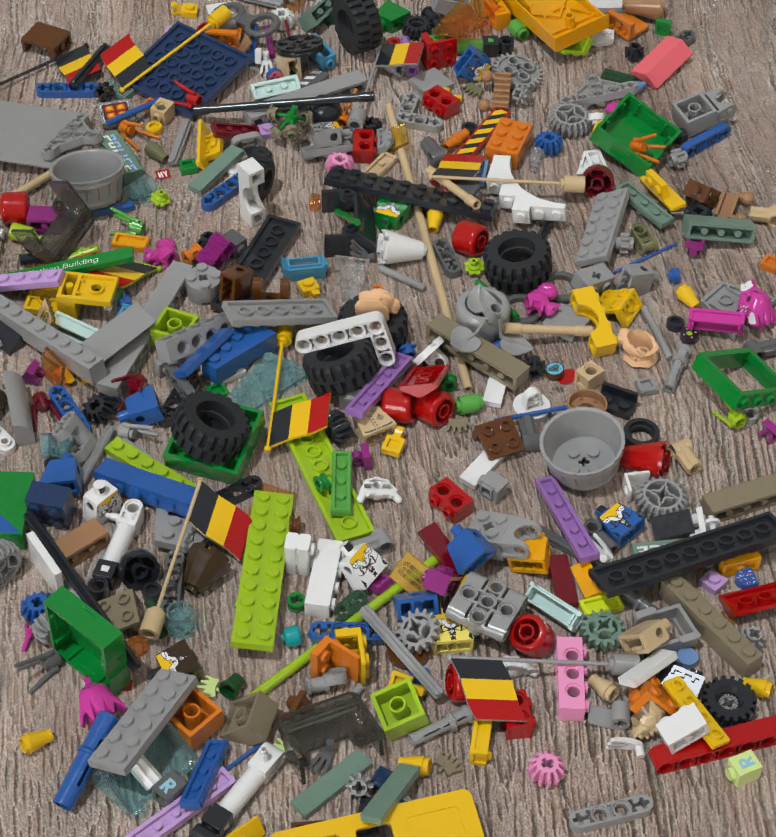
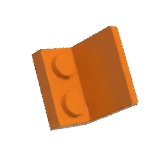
(626, 24)
(230, 37)
(333, 654)

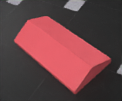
(662, 61)

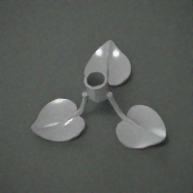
(483, 302)

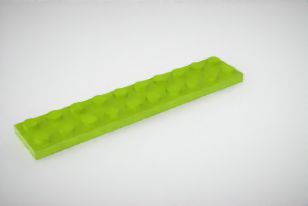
(314, 457)
(262, 572)

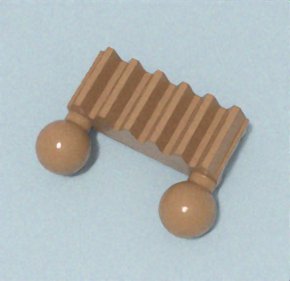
(501, 90)
(728, 204)

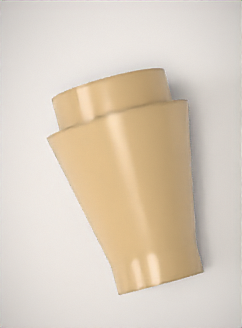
(604, 688)

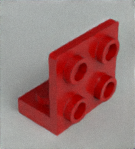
(438, 53)

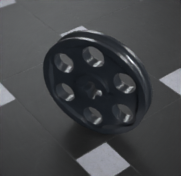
(299, 45)

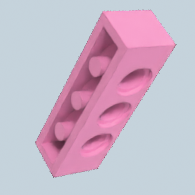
(570, 707)

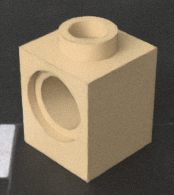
(162, 111)
(589, 376)

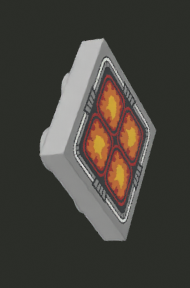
(111, 109)

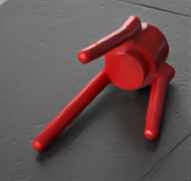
(192, 97)

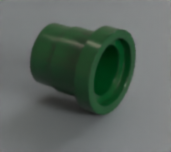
(231, 687)

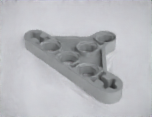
(599, 90)
(70, 136)

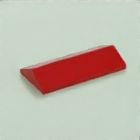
(423, 379)
(749, 600)

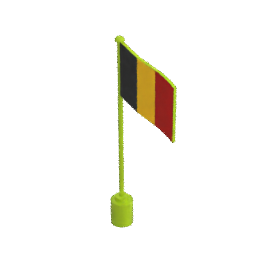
(127, 273)

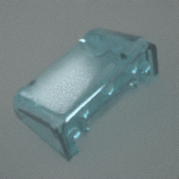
(165, 753)

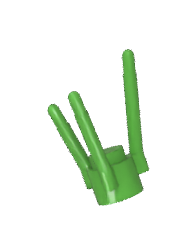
(135, 225)

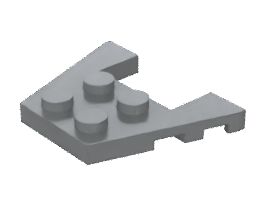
(725, 297)
(169, 529)

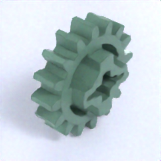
(602, 630)

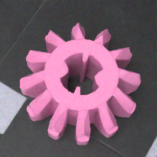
(339, 159)
(546, 769)

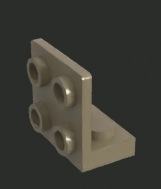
(124, 610)

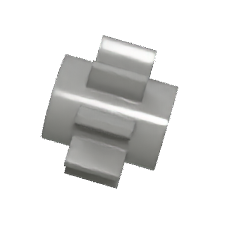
(521, 95)
(677, 158)
(624, 243)
(756, 637)
(354, 787)

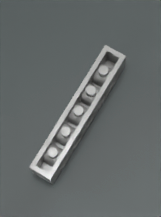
(189, 339)

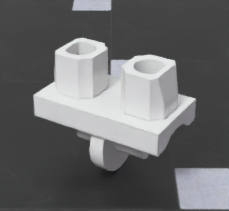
(704, 524)

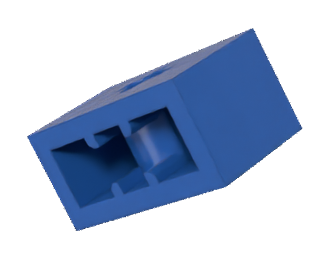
(410, 601)

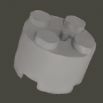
(202, 283)

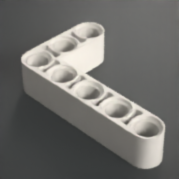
(350, 334)

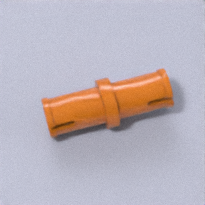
(456, 139)

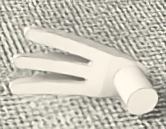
(265, 61)
(605, 553)
(627, 744)

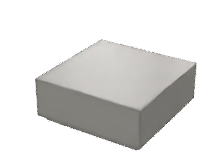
(646, 387)

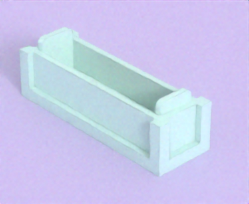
(274, 87)
(72, 327)
(554, 607)

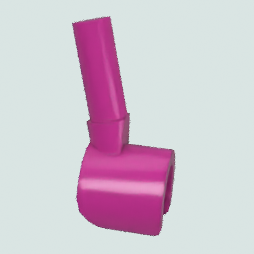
(28, 635)

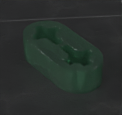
(348, 604)

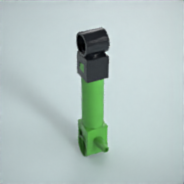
(489, 44)

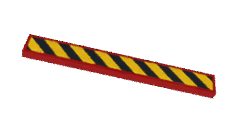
(480, 136)

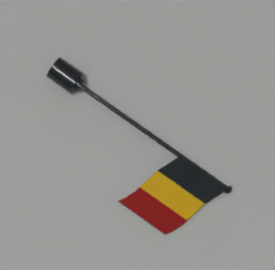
(67, 64)

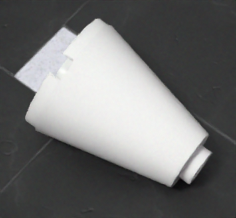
(398, 248)

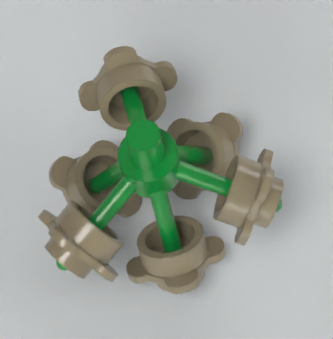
(289, 125)

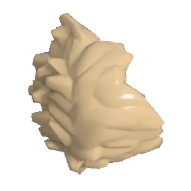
(644, 721)

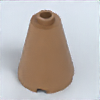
(644, 8)

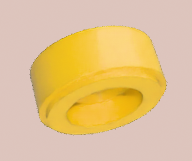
(154, 127)

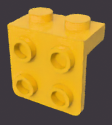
(353, 639)

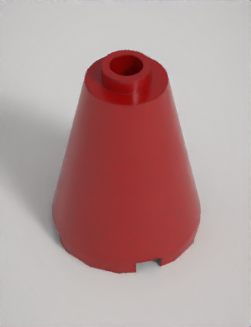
(647, 457)

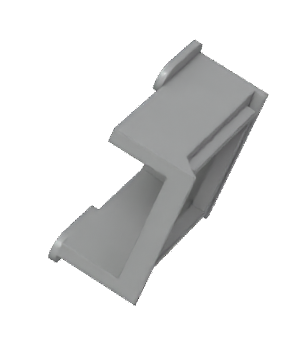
(677, 615)

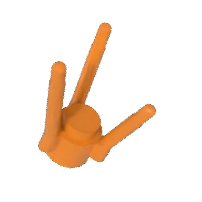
(342, 121)
(127, 128)
(639, 146)

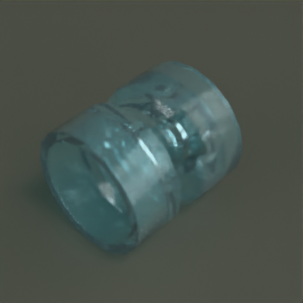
(141, 189)
(48, 446)
(180, 619)

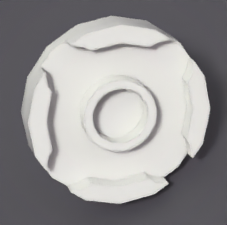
(432, 353)
(531, 401)

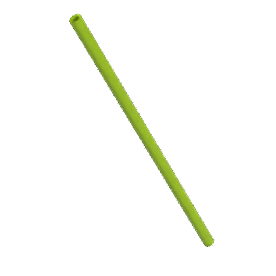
(304, 658)

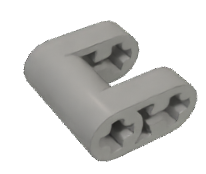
(72, 425)

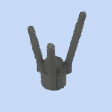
(48, 660)

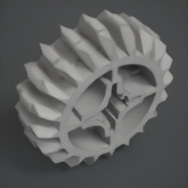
(569, 120)
(651, 492)
(9, 561)

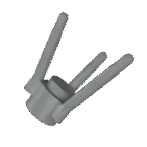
(129, 431)

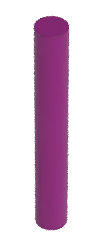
(270, 44)

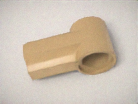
(763, 214)
(683, 452)

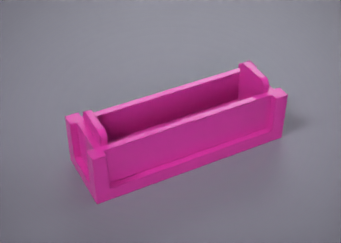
(716, 320)

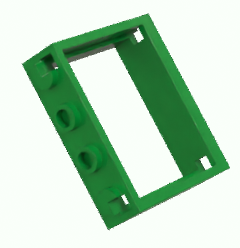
(708, 367)

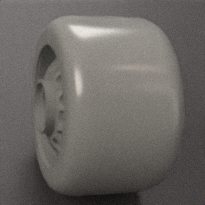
(471, 320)

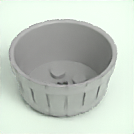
(93, 174)
(580, 435)

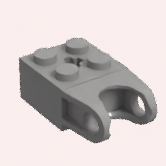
(702, 111)
(506, 533)

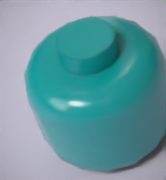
(292, 636)

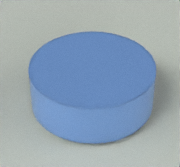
(687, 657)

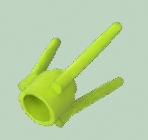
(735, 419)

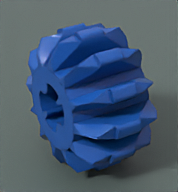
(549, 142)
(33, 606)

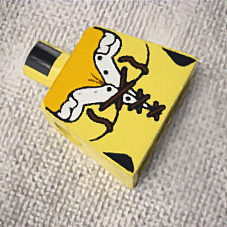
(453, 638)

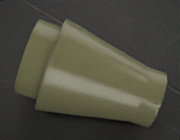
(155, 151)

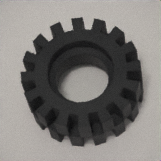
(415, 25)

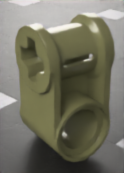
(643, 239)

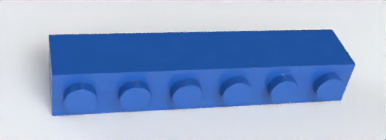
(146, 486)

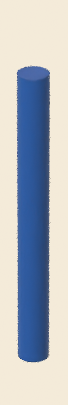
(131, 112)

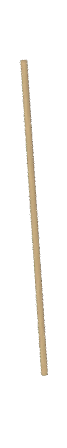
(434, 269)

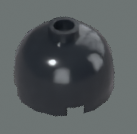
(325, 112)
(138, 568)

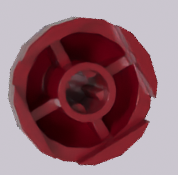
(598, 180)

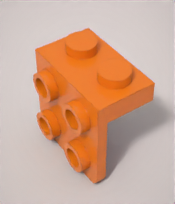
(652, 690)

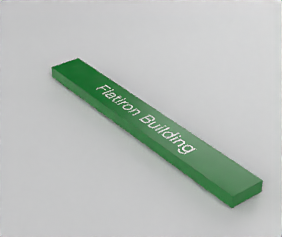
(90, 262)

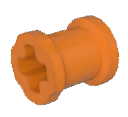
(191, 258)

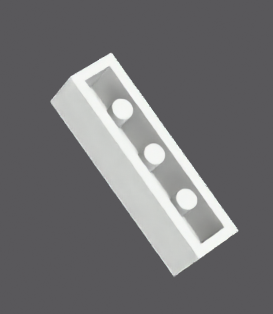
(323, 579)

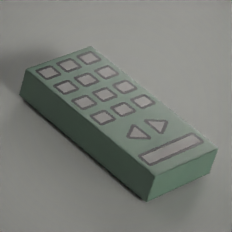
(129, 92)

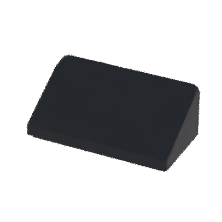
(10, 339)
(672, 525)

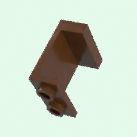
(47, 37)

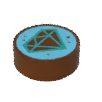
(554, 370)

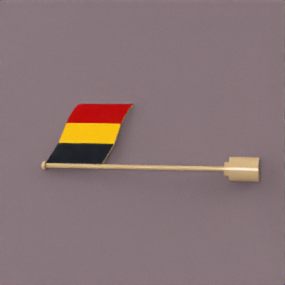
(468, 166)
(215, 520)

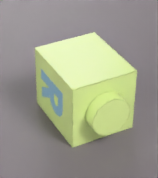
(743, 768)

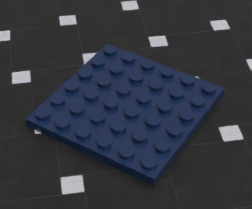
(200, 65)

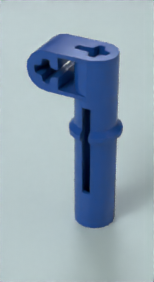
(80, 771)

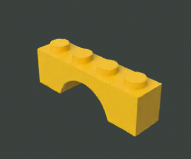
(587, 304)

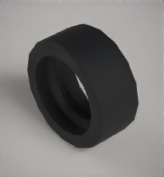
(642, 425)

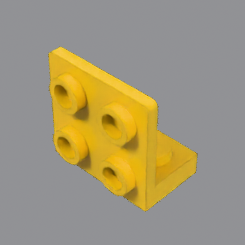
(623, 303)

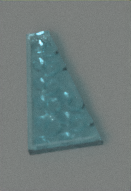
(258, 383)

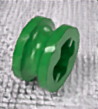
(446, 385)
(321, 482)
(292, 598)

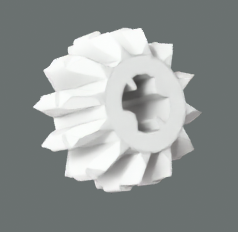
(284, 14)

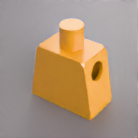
(538, 559)

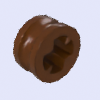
(294, 524)

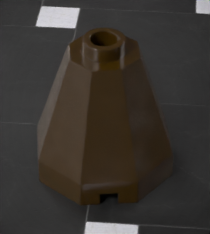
(204, 568)

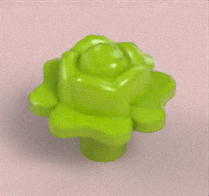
(160, 198)
(474, 266)

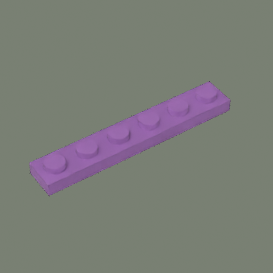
(374, 389)
(567, 519)

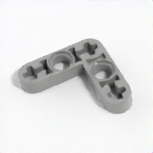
(429, 124)

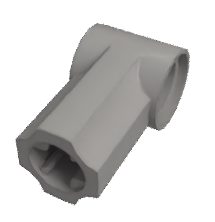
(378, 540)

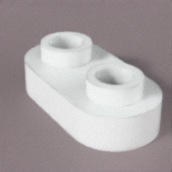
(595, 117)
(10, 446)

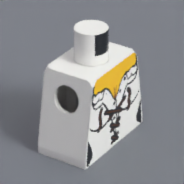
(101, 499)
(360, 564)

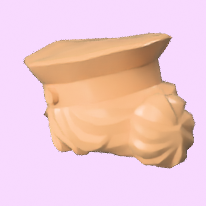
(377, 300)
(638, 347)

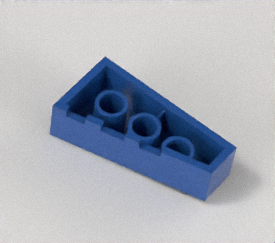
(238, 351)

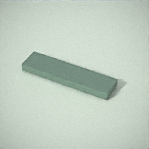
(216, 169)
(647, 206)
(330, 784)
(390, 794)

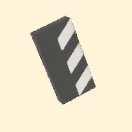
(314, 77)

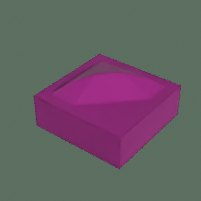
(380, 584)

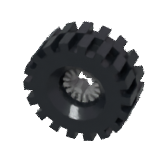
(732, 693)

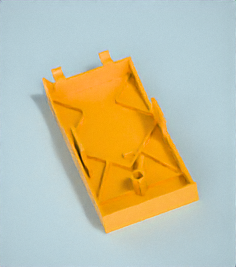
(559, 21)

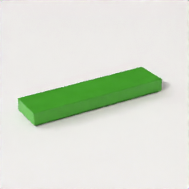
(341, 483)

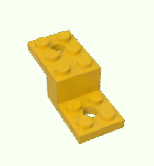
(74, 291)

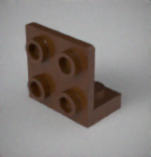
(498, 438)

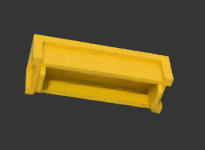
(480, 743)

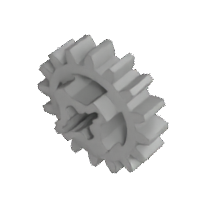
(428, 628)

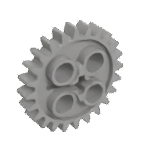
(522, 69)

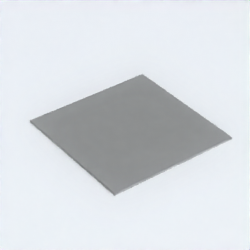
(27, 130)

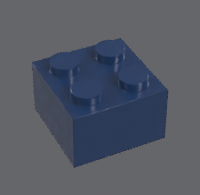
(51, 504)

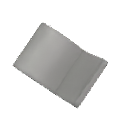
(615, 718)

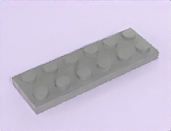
(602, 227)
(279, 312)
(143, 722)

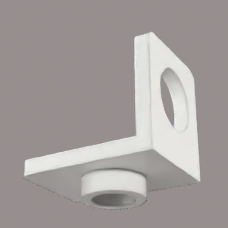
(633, 479)

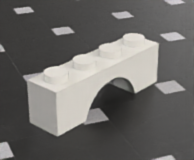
(249, 177)

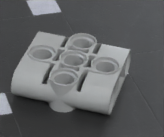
(486, 606)

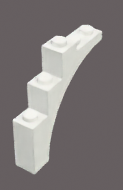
(513, 197)

